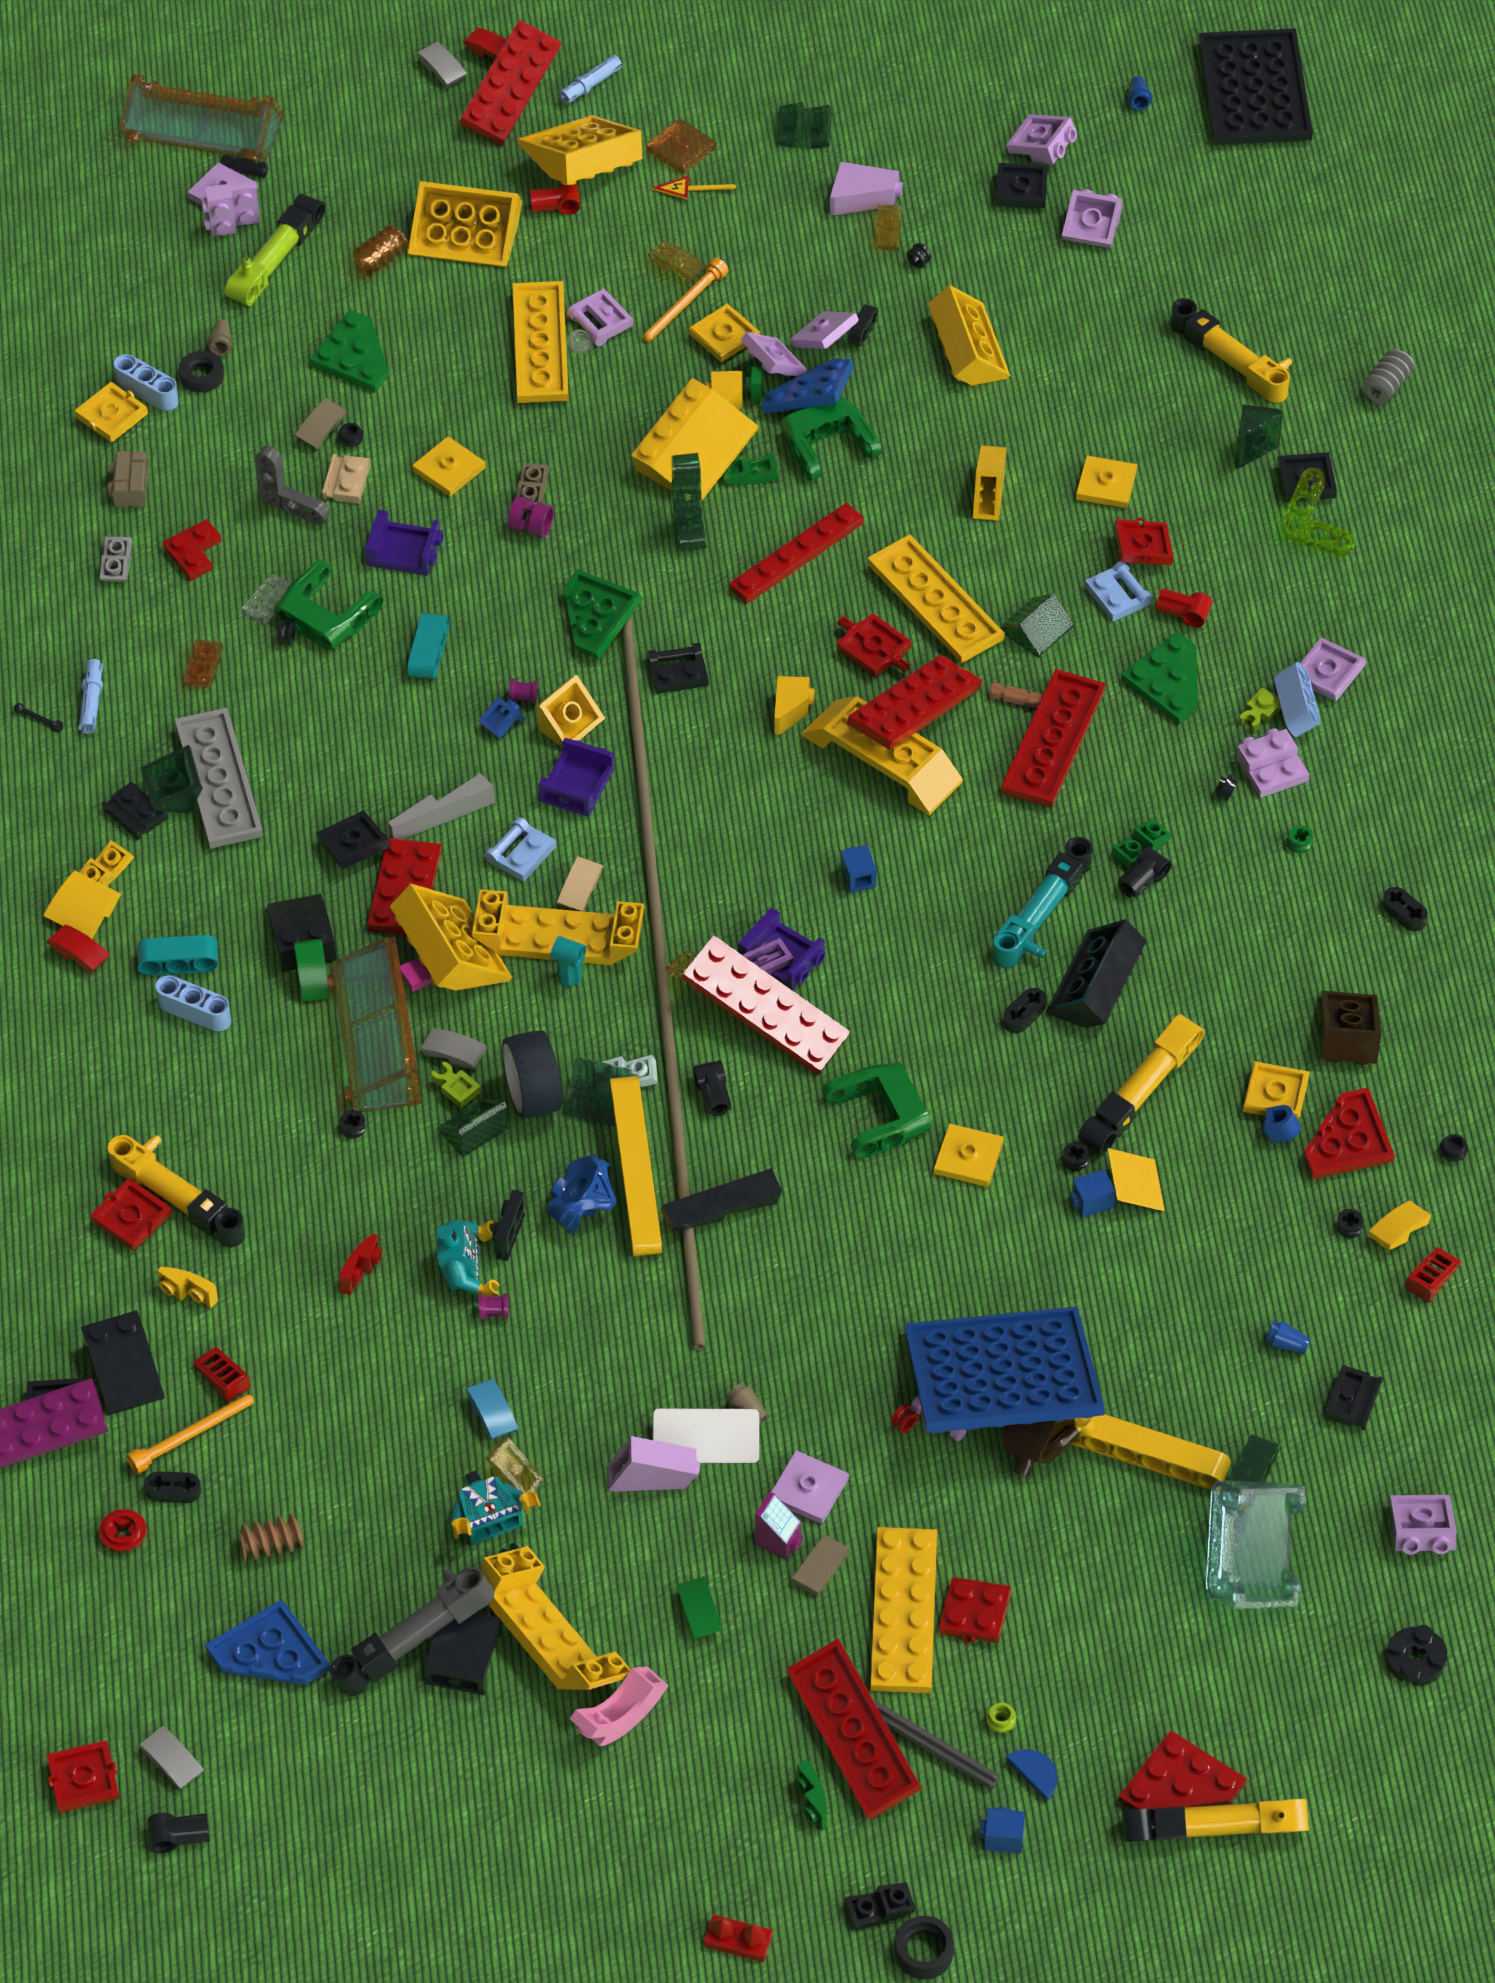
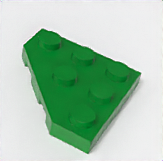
(353, 353)
(597, 611)
(1168, 677)

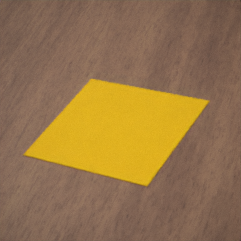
(1136, 1179)

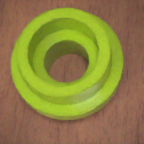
(1001, 1710)

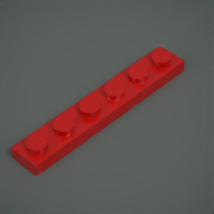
(796, 553)

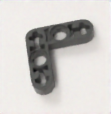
(276, 494)

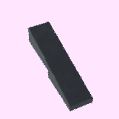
(713, 1204)

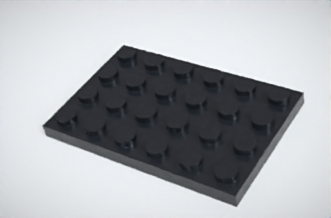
(1255, 86)

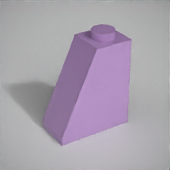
(863, 188)
(652, 1466)

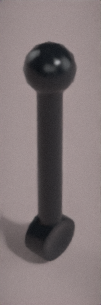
(57, 725)

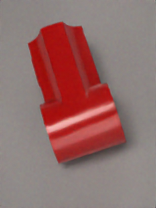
(563, 198)
(1191, 608)

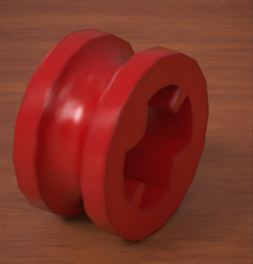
(904, 1419)

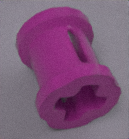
(523, 691)
(493, 1306)

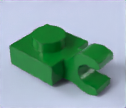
(754, 381)

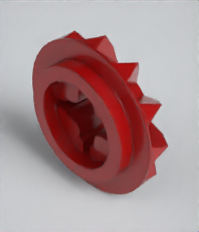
(122, 1519)

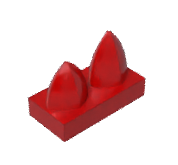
(738, 1938)

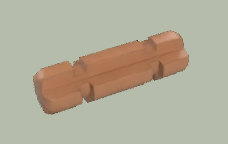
(1015, 695)

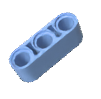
(146, 382)
(1297, 699)
(193, 1003)

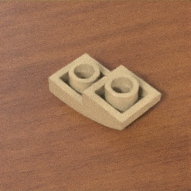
(579, 884)

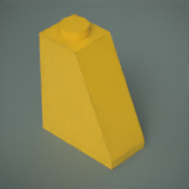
(989, 482)

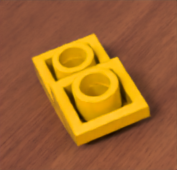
(108, 864)
(1397, 1225)
(181, 1283)

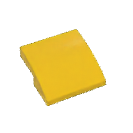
(82, 904)

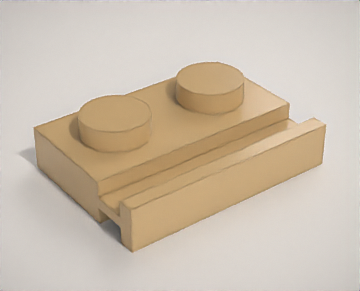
(346, 478)

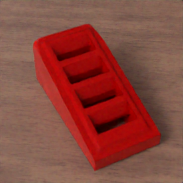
(1423, 1289)
(227, 1391)

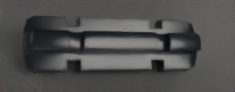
(245, 165)

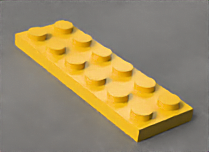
(540, 342)
(935, 598)
(904, 1610)

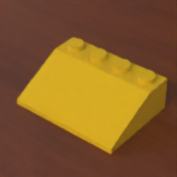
(583, 148)
(464, 224)
(693, 423)
(442, 935)

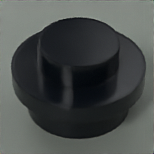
(350, 435)
(1226, 787)
(1453, 1147)

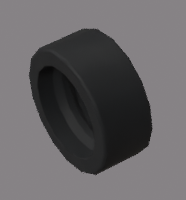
(930, 1926)

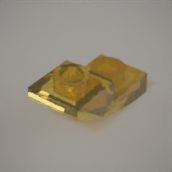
(888, 227)
(681, 261)

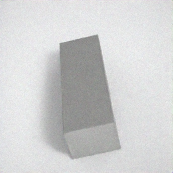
(430, 813)

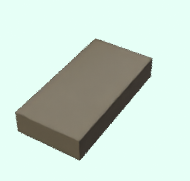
(820, 1565)

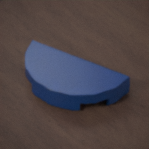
(1036, 1770)

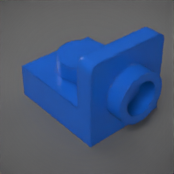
(501, 716)

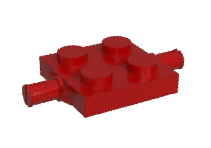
(873, 644)

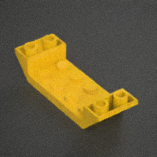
(912, 763)
(533, 930)
(542, 1626)

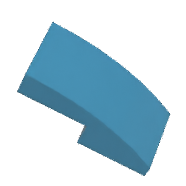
(492, 1408)

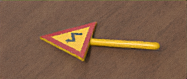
(680, 187)

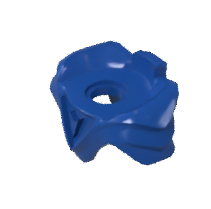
(581, 1192)

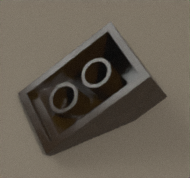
(1349, 1027)

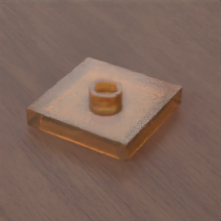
(681, 146)

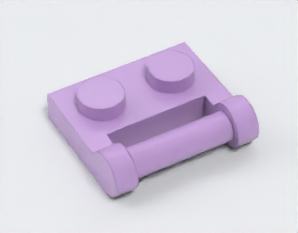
(605, 311)

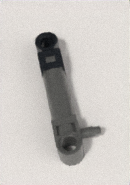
(377, 1655)

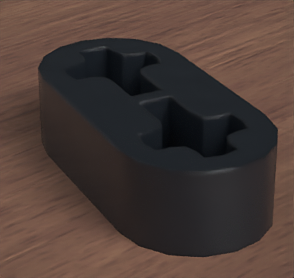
(862, 329)
(1403, 910)
(1021, 1007)
(172, 1487)

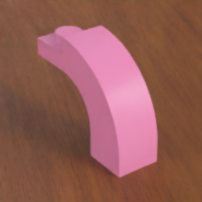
(623, 1709)

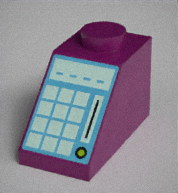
(777, 1527)

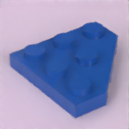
(814, 388)
(269, 1648)

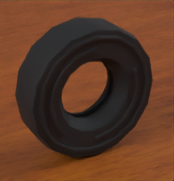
(201, 383)

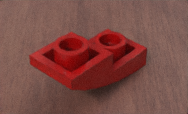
(485, 42)
(81, 948)
(361, 1260)

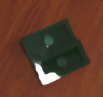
(803, 126)
(590, 1090)

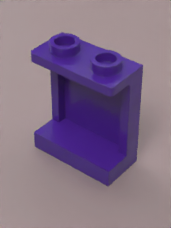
(402, 545)
(577, 777)
(804, 951)

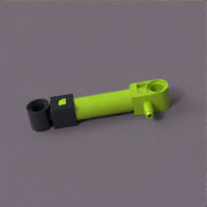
(292, 229)

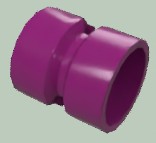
(530, 517)

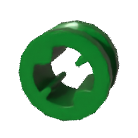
(1300, 846)

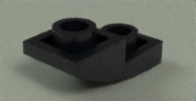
(876, 1908)

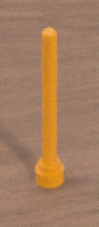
(715, 271)
(142, 1458)

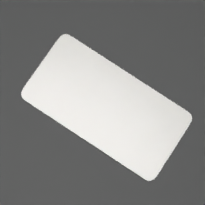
(714, 1433)

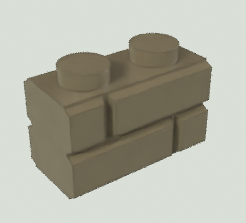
(129, 479)

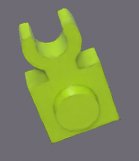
(1261, 707)
(456, 1087)

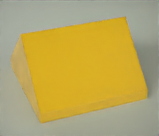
(568, 712)

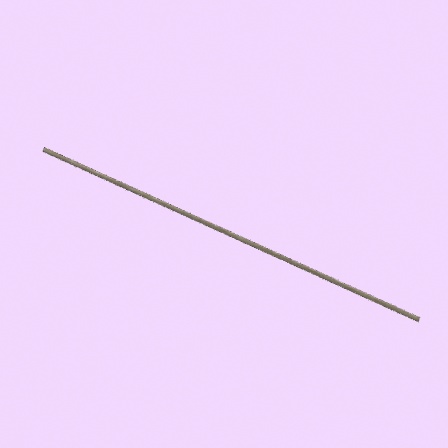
(662, 980)

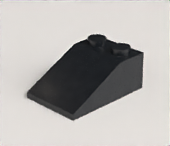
(297, 922)
(122, 1362)

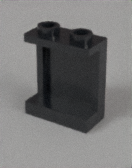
(463, 1654)

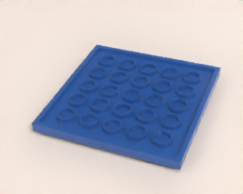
(1003, 1370)

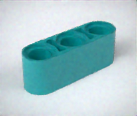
(428, 645)
(177, 955)

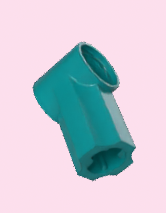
(569, 960)

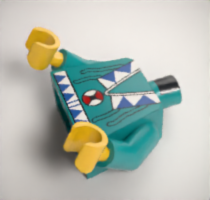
(459, 1255)
(489, 1508)

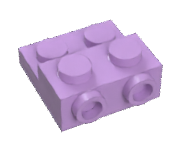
(1043, 138)
(230, 207)
(1092, 218)
(1271, 762)
(1423, 1523)

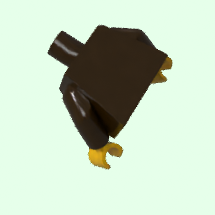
(1041, 1441)

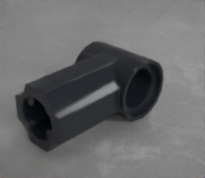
(1147, 868)
(711, 1081)
(169, 1831)

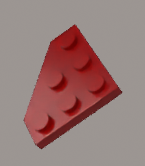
(1349, 1137)
(1181, 1776)

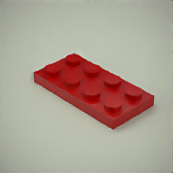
(402, 865)

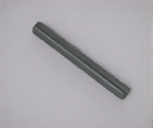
(938, 1747)

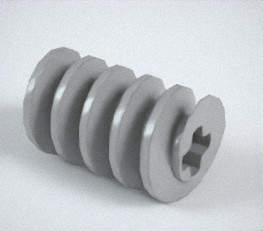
(1388, 376)

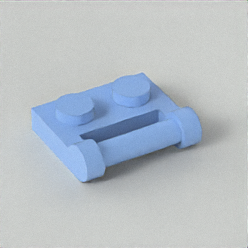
(1111, 595)
(526, 855)

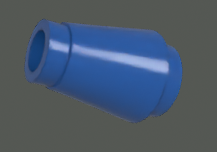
(1139, 94)
(1287, 1338)

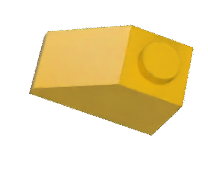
(792, 701)

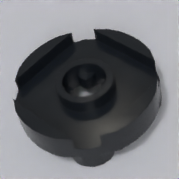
(1421, 1640)

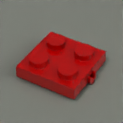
(1144, 542)
(130, 1214)
(975, 1610)
(83, 1776)

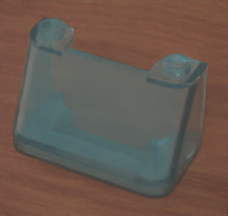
(1252, 1544)

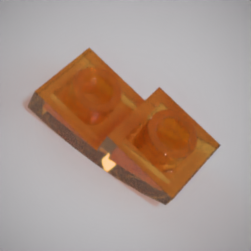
(204, 663)

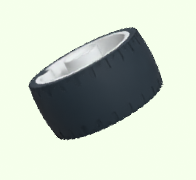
(532, 1074)

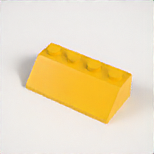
(967, 337)

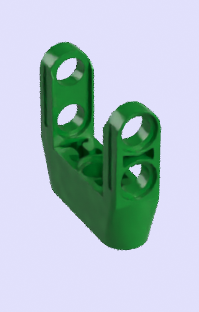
(821, 422)
(315, 620)
(899, 1097)

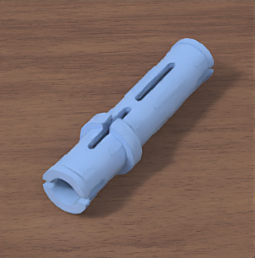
(582, 84)
(91, 689)

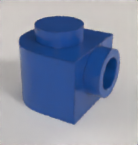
(1281, 1124)

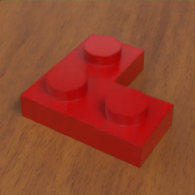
(188, 547)

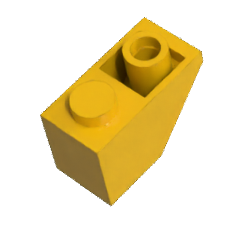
(728, 385)

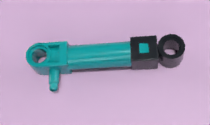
(1061, 879)

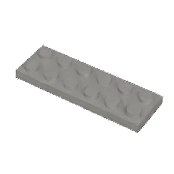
(226, 796)

